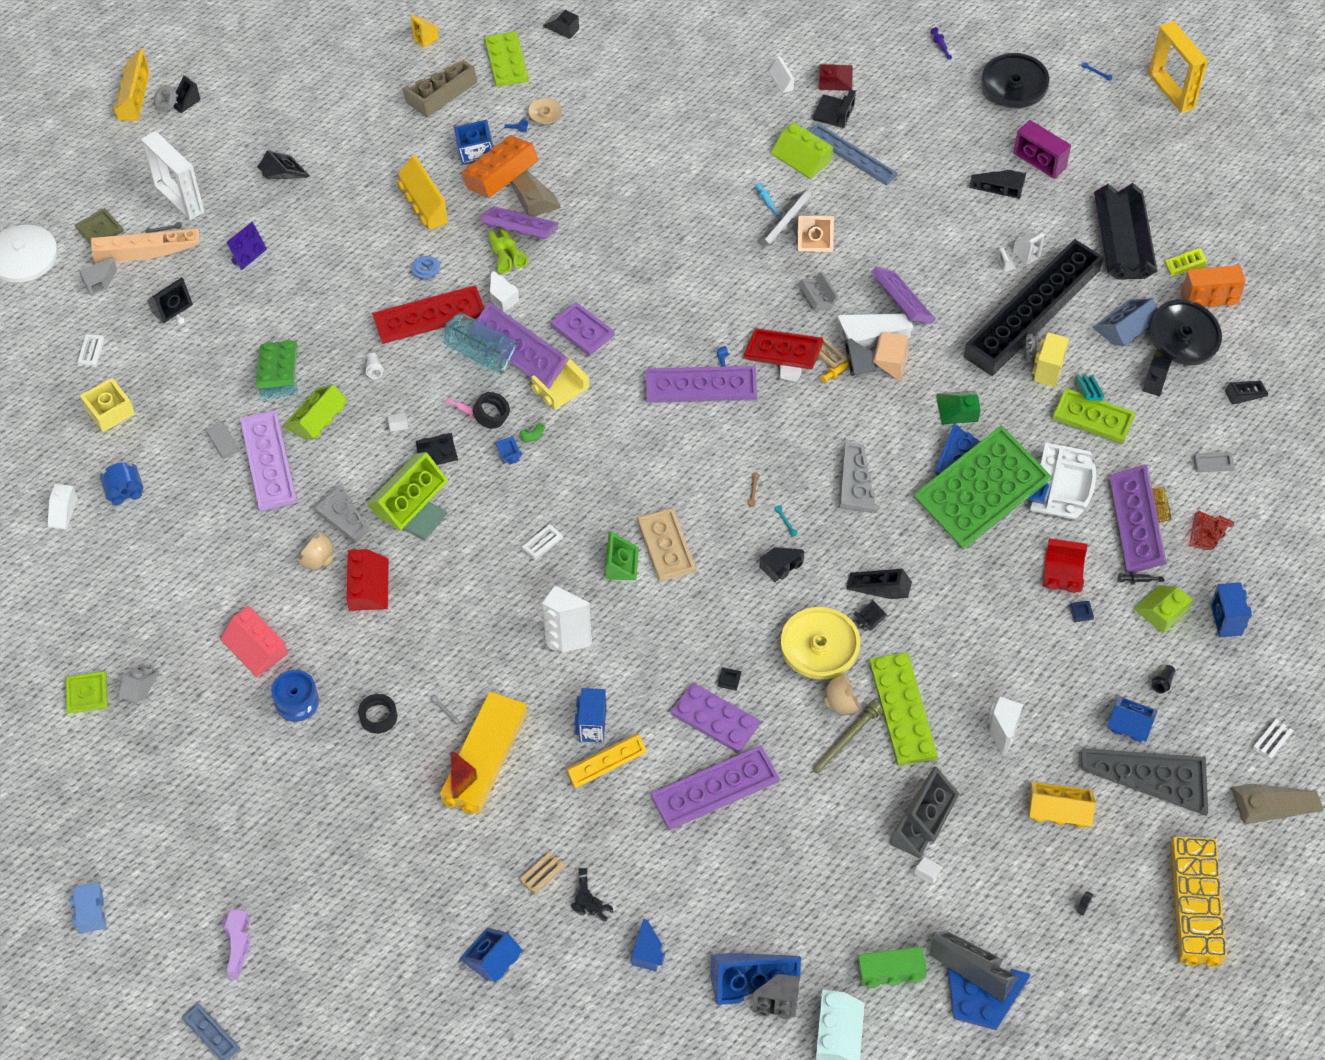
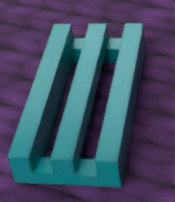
(1092, 387)

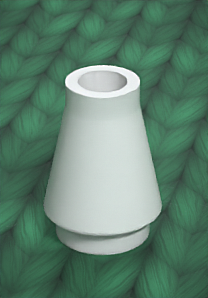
(373, 366)

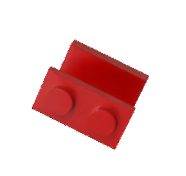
(1064, 565)

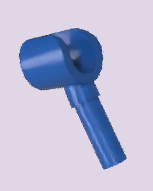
(522, 126)
(721, 353)

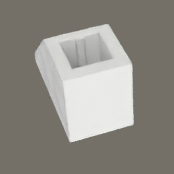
(502, 293)

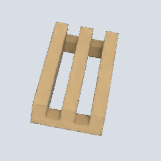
(827, 354)
(554, 860)

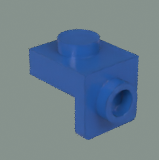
(508, 450)

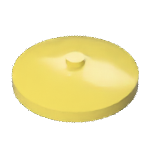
(820, 643)

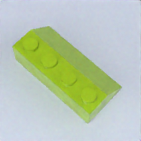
(408, 491)

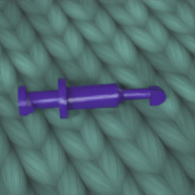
(939, 39)

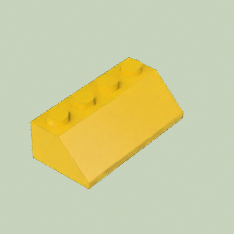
(132, 88)
(422, 194)

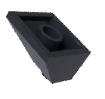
(280, 166)

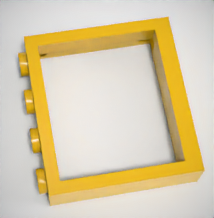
(1185, 98)

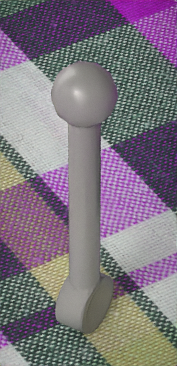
(434, 699)

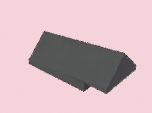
(925, 814)
(973, 964)

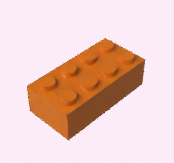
(499, 166)

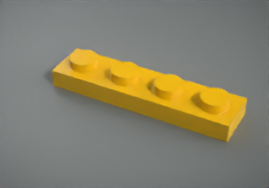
(606, 760)

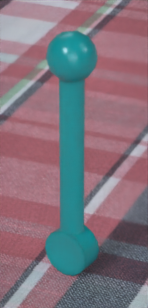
(778, 509)

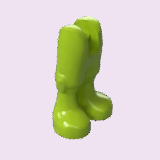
(503, 243)

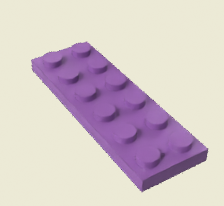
(531, 353)
(701, 384)
(1137, 519)
(714, 787)

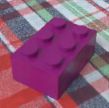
(1042, 149)

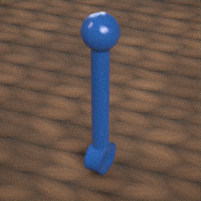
(1108, 77)

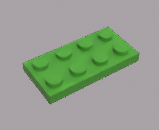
(276, 364)

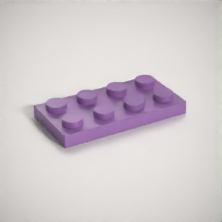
(520, 222)
(903, 295)
(715, 717)

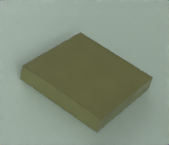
(99, 225)

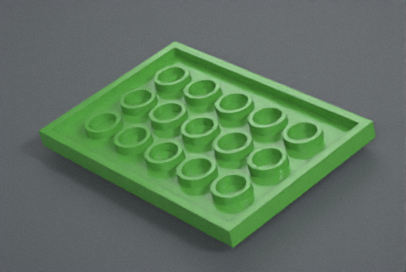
(982, 487)

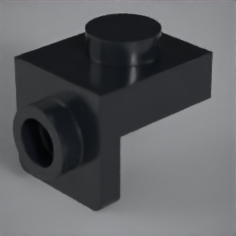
(870, 616)

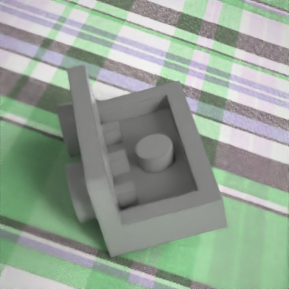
(819, 292)

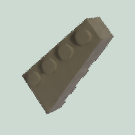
(441, 88)

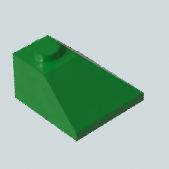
(958, 407)

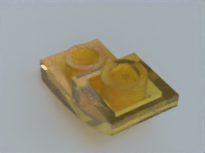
(1162, 504)

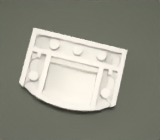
(1071, 481)

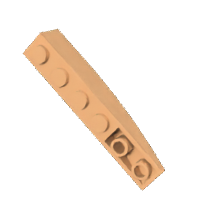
(143, 245)

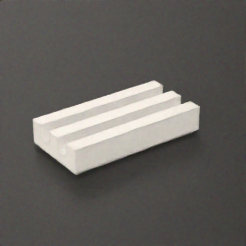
(88, 362)
(532, 552)
(1281, 728)

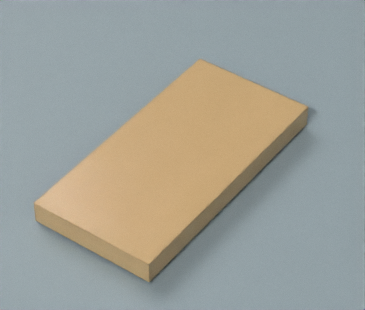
(666, 544)

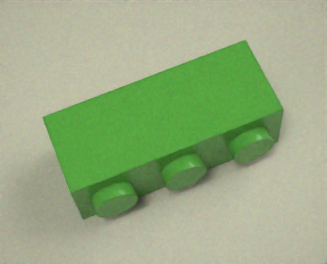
(892, 967)

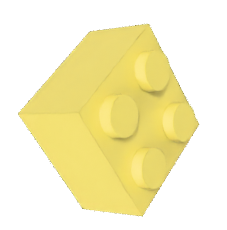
(1050, 359)
(107, 405)

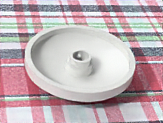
(26, 252)

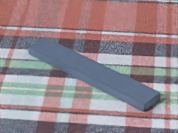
(855, 155)

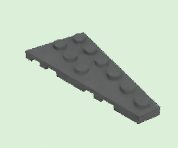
(1164, 776)

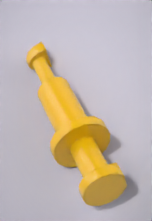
(833, 372)

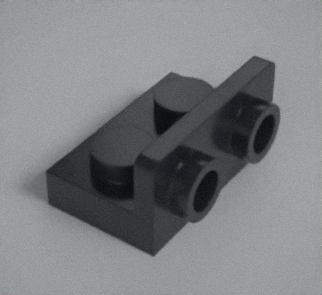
(439, 448)

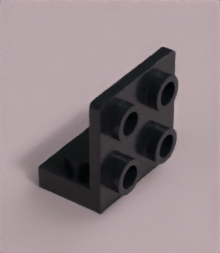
(835, 110)

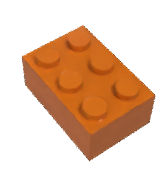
(1214, 285)

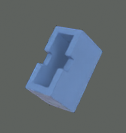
(88, 908)

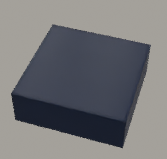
(1081, 611)

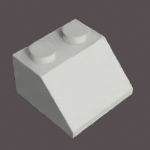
(1004, 722)

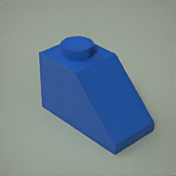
(648, 948)

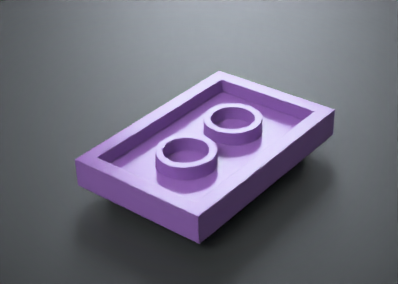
(582, 329)

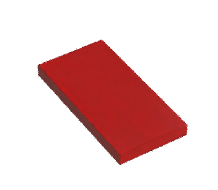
(783, 348)

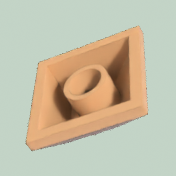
(815, 233)

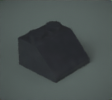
(170, 301)

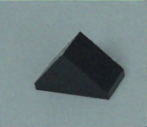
(187, 94)

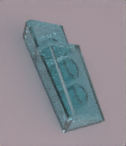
(479, 342)

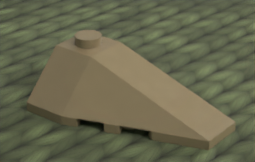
(533, 195)

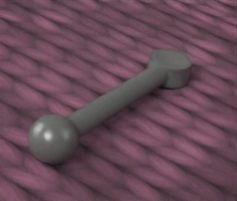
(178, 225)

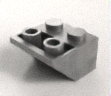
(777, 997)

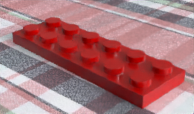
(426, 314)

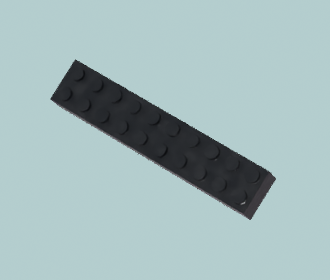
(1033, 307)

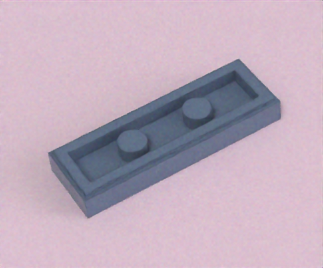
(211, 1033)

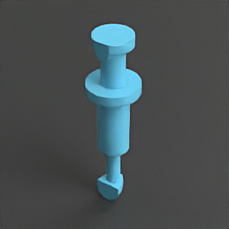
(765, 195)

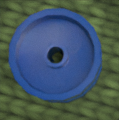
(295, 695)

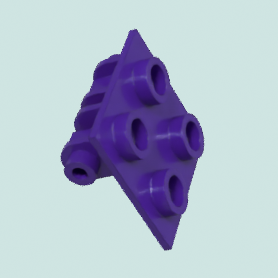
(246, 246)

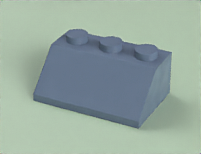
(1127, 321)

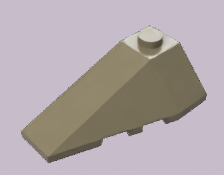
(1268, 803)

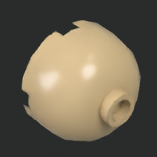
(317, 552)
(841, 696)

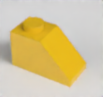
(423, 31)

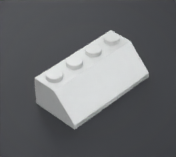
(566, 621)

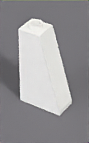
(867, 328)

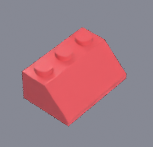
(253, 641)

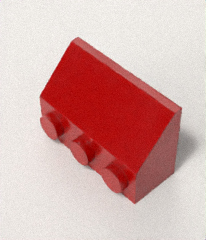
(367, 580)

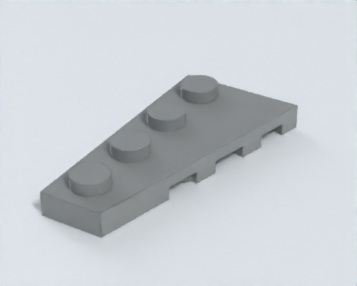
(790, 212)
(856, 486)

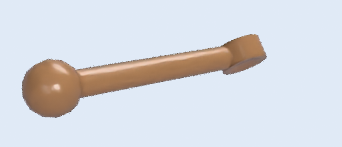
(751, 502)

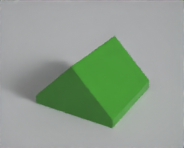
(621, 558)

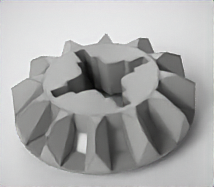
(160, 100)
(1031, 348)

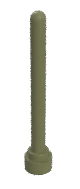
(872, 710)

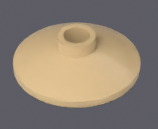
(545, 111)

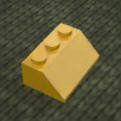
(1061, 804)

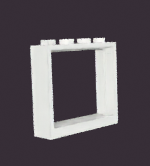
(185, 192)

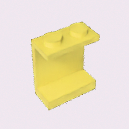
(566, 386)

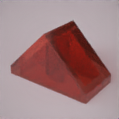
(462, 775)

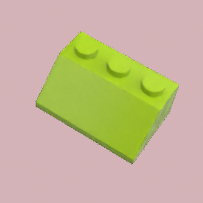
(802, 150)
(316, 412)

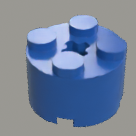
(121, 483)

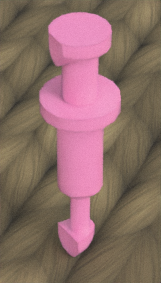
(469, 410)

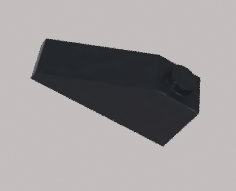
(1004, 182)
(1157, 374)
(881, 583)

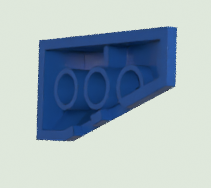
(742, 974)

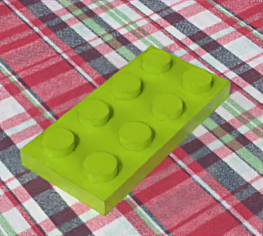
(506, 59)
(1094, 416)

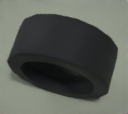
(496, 400)
(377, 727)

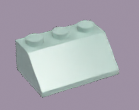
(839, 1027)

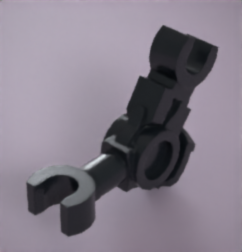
(587, 901)

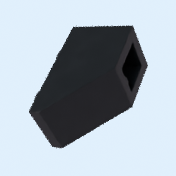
(780, 561)

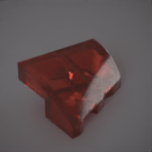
(1208, 530)

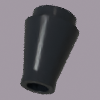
(1162, 681)

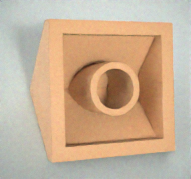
(892, 353)

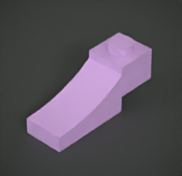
(235, 927)

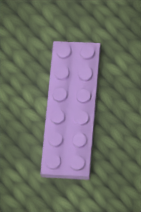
(268, 460)

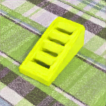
(1196, 257)

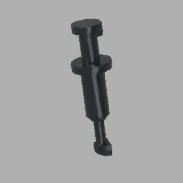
(1133, 578)

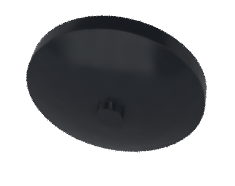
(1015, 80)
(1185, 332)

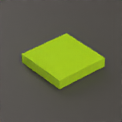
(86, 692)

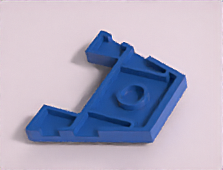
(976, 1005)

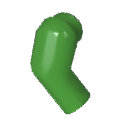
(527, 436)

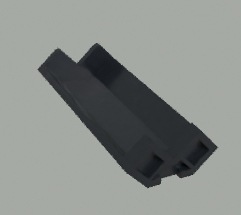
(1125, 232)

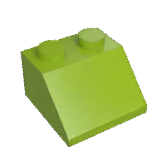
(1164, 606)

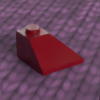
(835, 77)

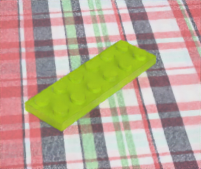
(903, 709)

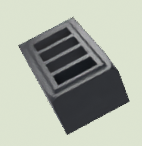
(1235, 395)

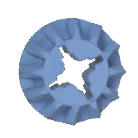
(426, 261)

